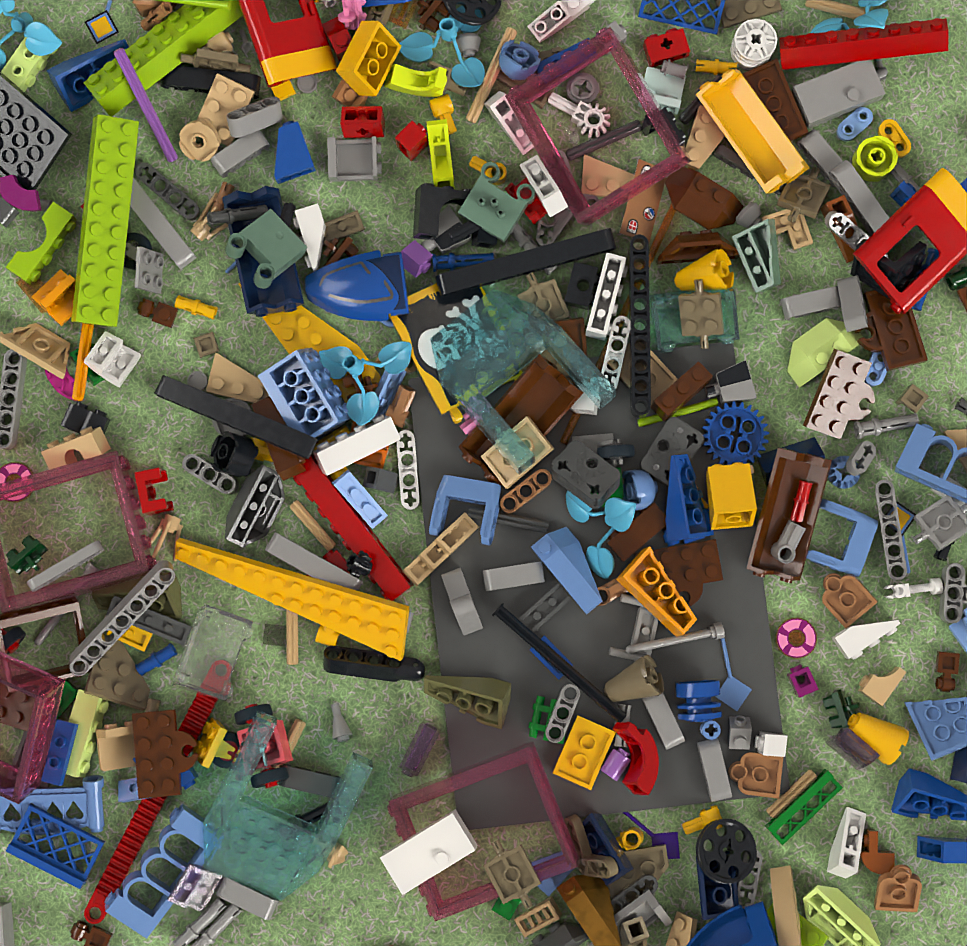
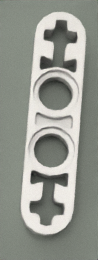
(616, 355)
(405, 470)

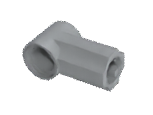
(789, 539)

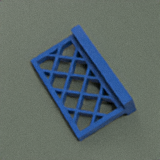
(683, 23)
(50, 863)

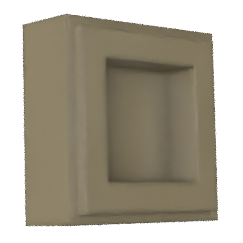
(206, 344)

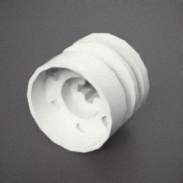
(753, 55)

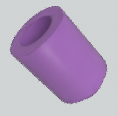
(616, 763)

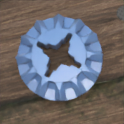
(835, 476)

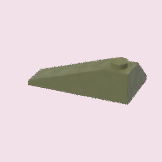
(167, 603)
(479, 696)

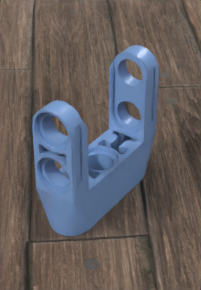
(467, 491)
(859, 544)

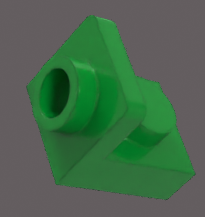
(506, 910)

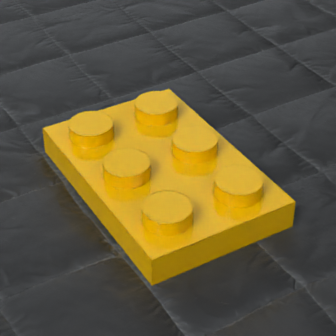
(584, 752)

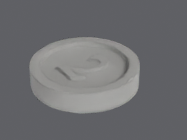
(307, 84)
(197, 380)

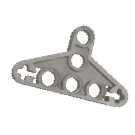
(560, 219)

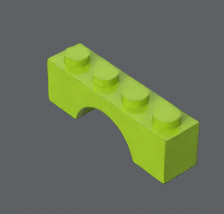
(29, 264)

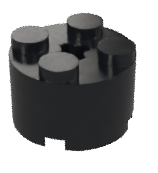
(233, 454)

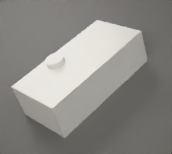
(429, 852)

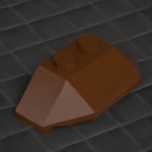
(702, 199)
(691, 247)

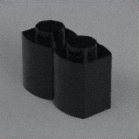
(79, 418)

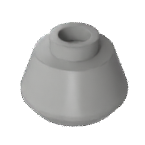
(468, 44)
(749, 215)

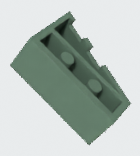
(760, 254)

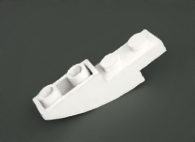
(557, 17)

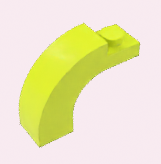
(416, 82)
(440, 153)

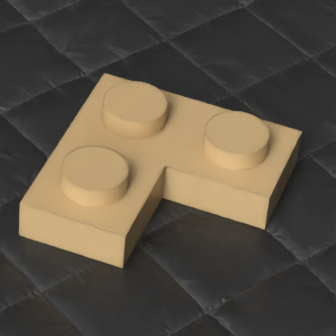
(797, 231)

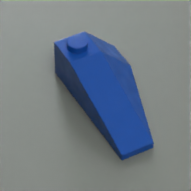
(71, 74)
(685, 510)
(925, 794)

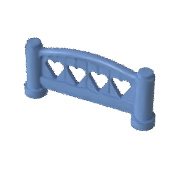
(86, 797)

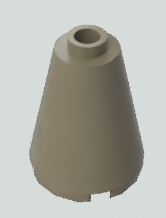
(635, 681)

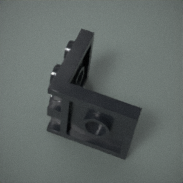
(898, 272)

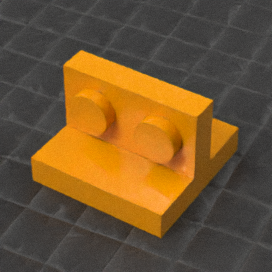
(57, 297)

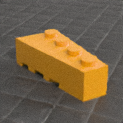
(656, 592)

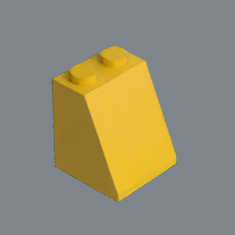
(730, 496)

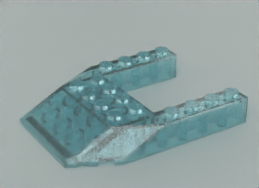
(491, 346)
(263, 844)

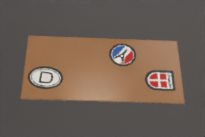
(643, 208)

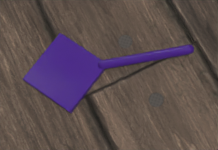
(669, 839)

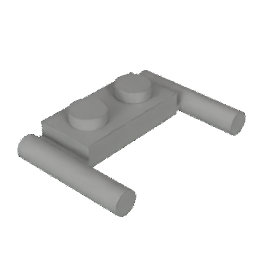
(644, 630)

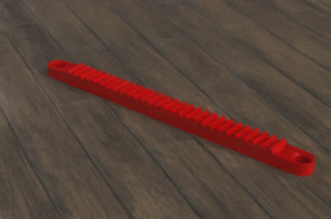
(144, 818)

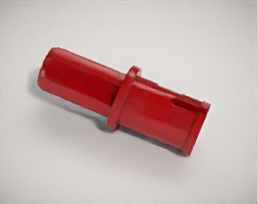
(801, 501)

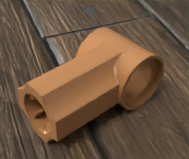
(400, 406)
(613, 590)

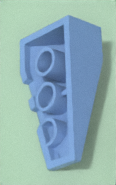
(566, 561)

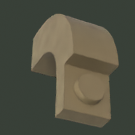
(634, 932)

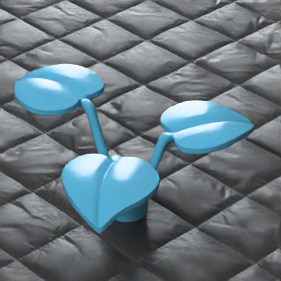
(874, 18)
(39, 36)
(419, 47)
(341, 360)
(617, 514)

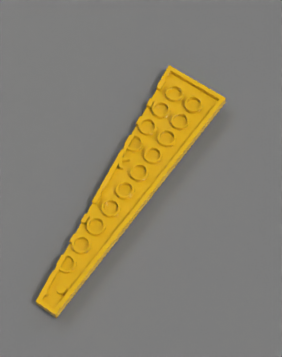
(344, 610)

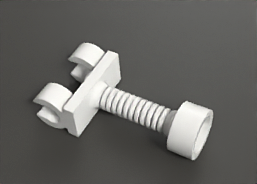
(935, 587)

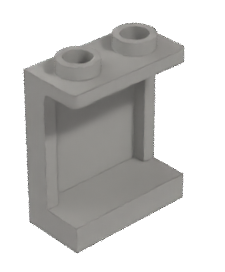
(353, 159)

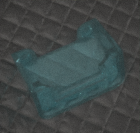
(667, 321)

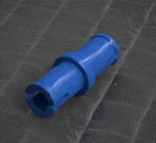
(156, 659)

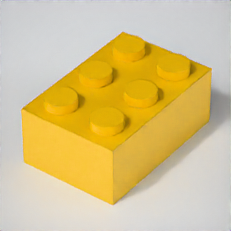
(368, 58)

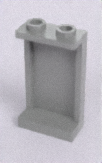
(644, 906)

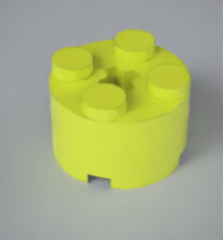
(885, 155)

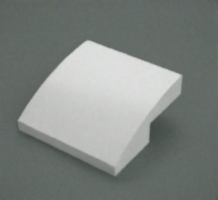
(112, 359)

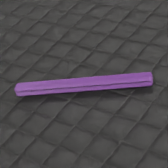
(145, 105)

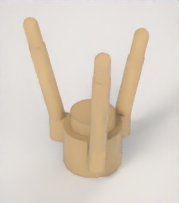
(201, 228)
(168, 524)

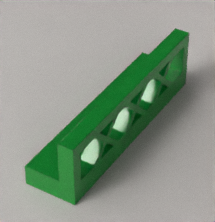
(776, 823)

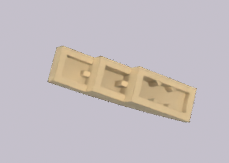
(440, 549)
(785, 906)

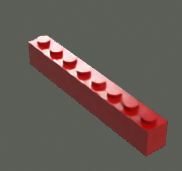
(864, 44)
(353, 529)

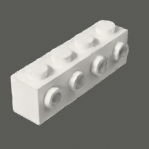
(605, 297)
(356, 445)

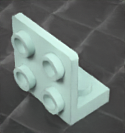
(665, 89)

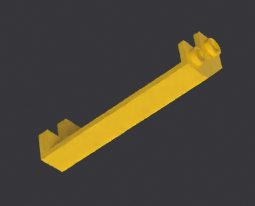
(752, 131)

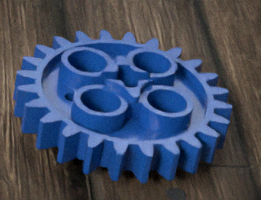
(753, 439)

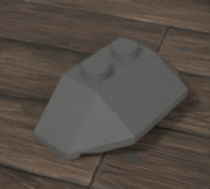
(255, 507)
(561, 935)

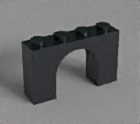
(427, 211)

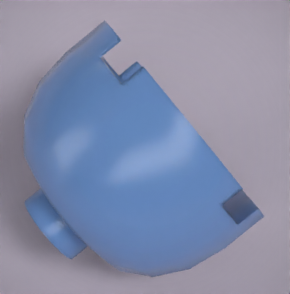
(518, 60)
(639, 488)

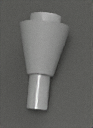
(340, 728)

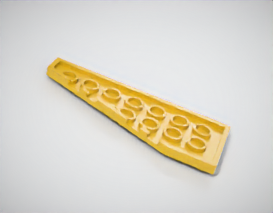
(305, 330)

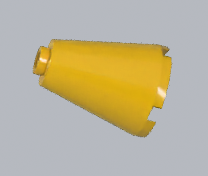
(711, 268)
(879, 735)

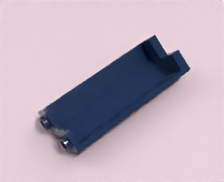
(285, 289)

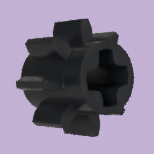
(359, 564)

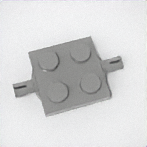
(942, 523)

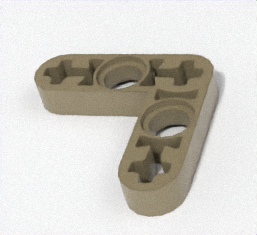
(589, 864)

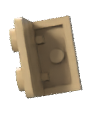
(116, 746)

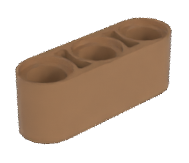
(530, 482)

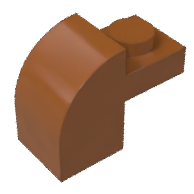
(874, 859)

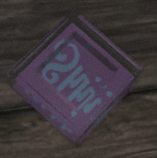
(274, 634)

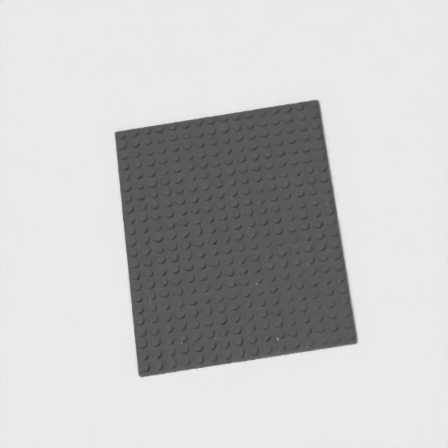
(583, 638)

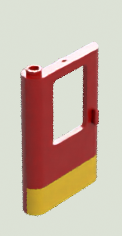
(290, 46)
(941, 214)

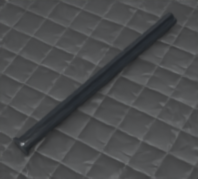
(559, 663)

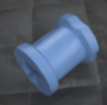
(714, 734)

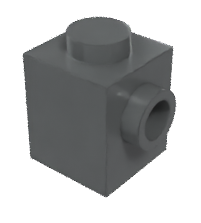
(380, 479)

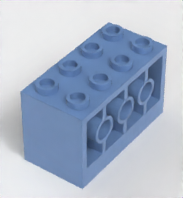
(305, 394)

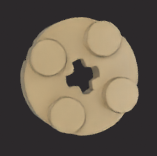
(207, 133)

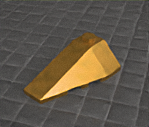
(592, 907)

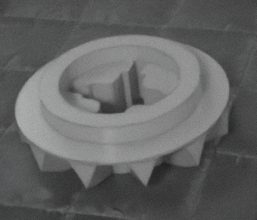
(579, 80)

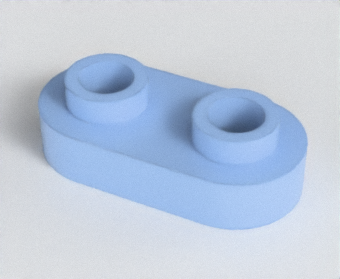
(855, 123)
(877, 368)

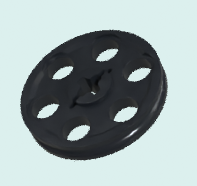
(470, 6)
(733, 846)

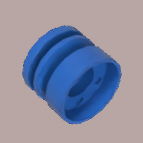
(698, 700)

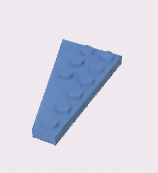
(940, 724)

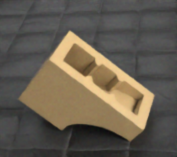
(880, 687)

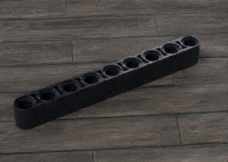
(525, 262)
(642, 316)
(236, 417)

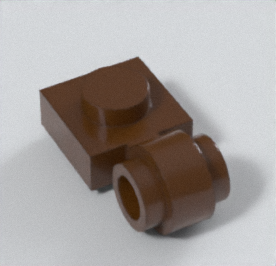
(162, 314)
(947, 664)
(95, 937)

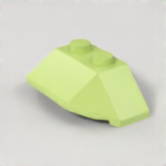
(814, 348)
(839, 918)

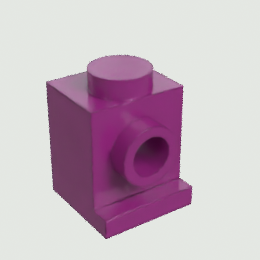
(809, 684)

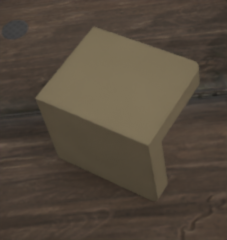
(912, 398)

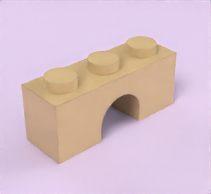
(89, 443)

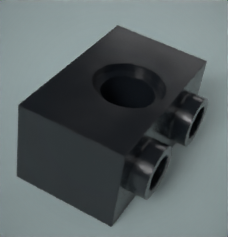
(586, 274)

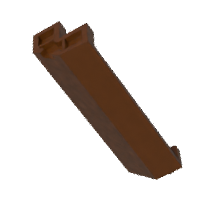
(538, 393)
(777, 510)

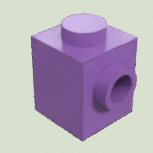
(416, 259)

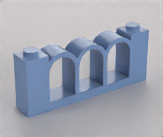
(914, 453)
(132, 912)

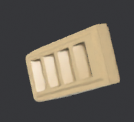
(551, 904)

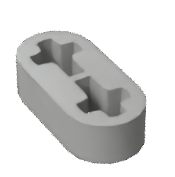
(864, 460)

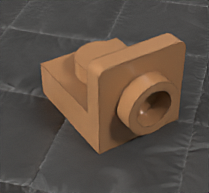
(347, 96)

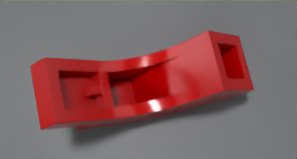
(644, 758)

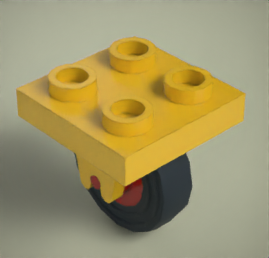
(217, 745)

